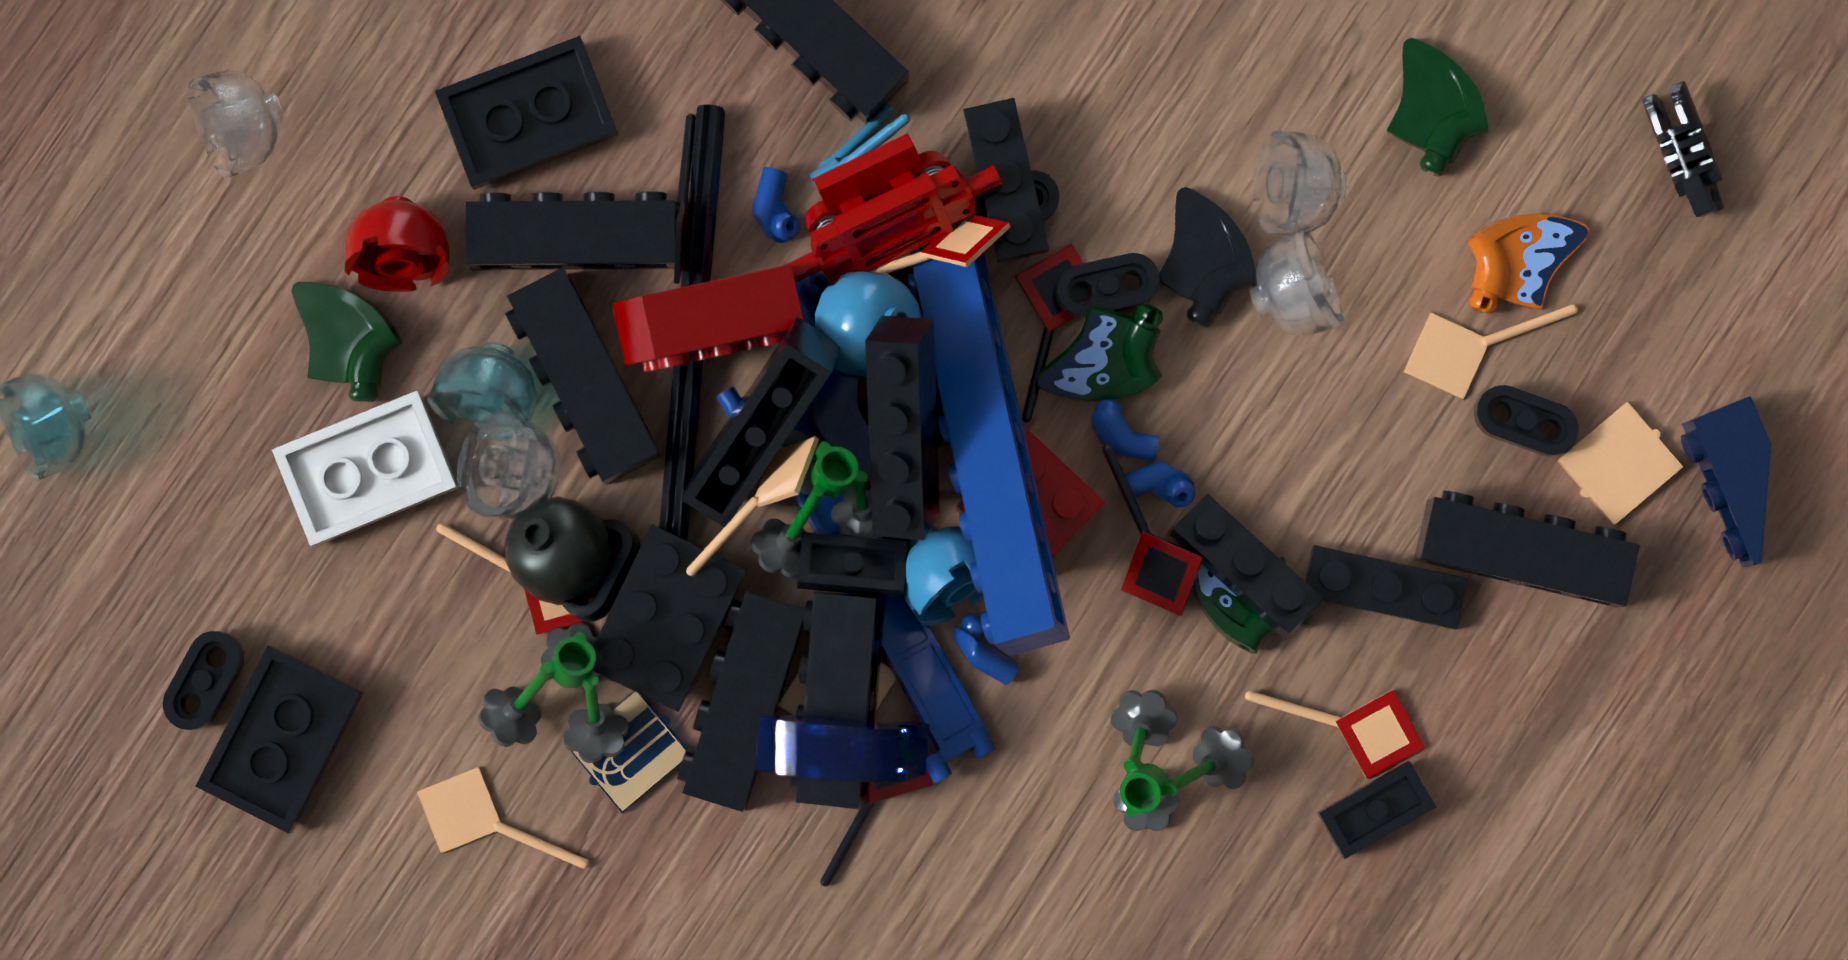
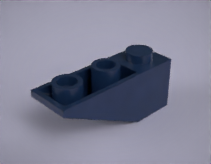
(1735, 464)

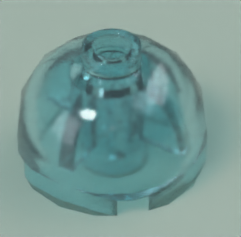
(483, 383)
(44, 422)

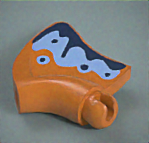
(1520, 258)

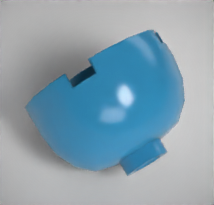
(854, 307)
(939, 575)

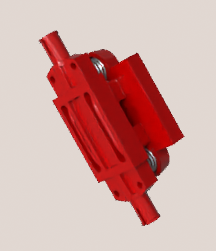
(885, 208)

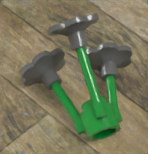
(828, 475)
(571, 664)
(1146, 791)

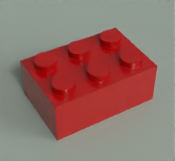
(708, 318)

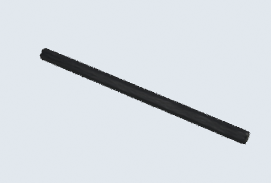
(696, 270)

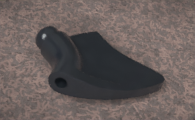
(1207, 257)

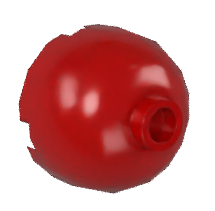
(397, 245)

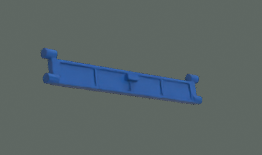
(910, 653)

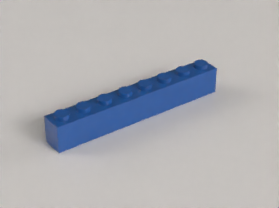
(990, 458)

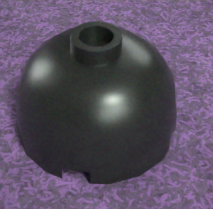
(558, 550)

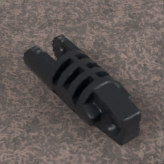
(1686, 151)

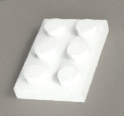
(365, 468)

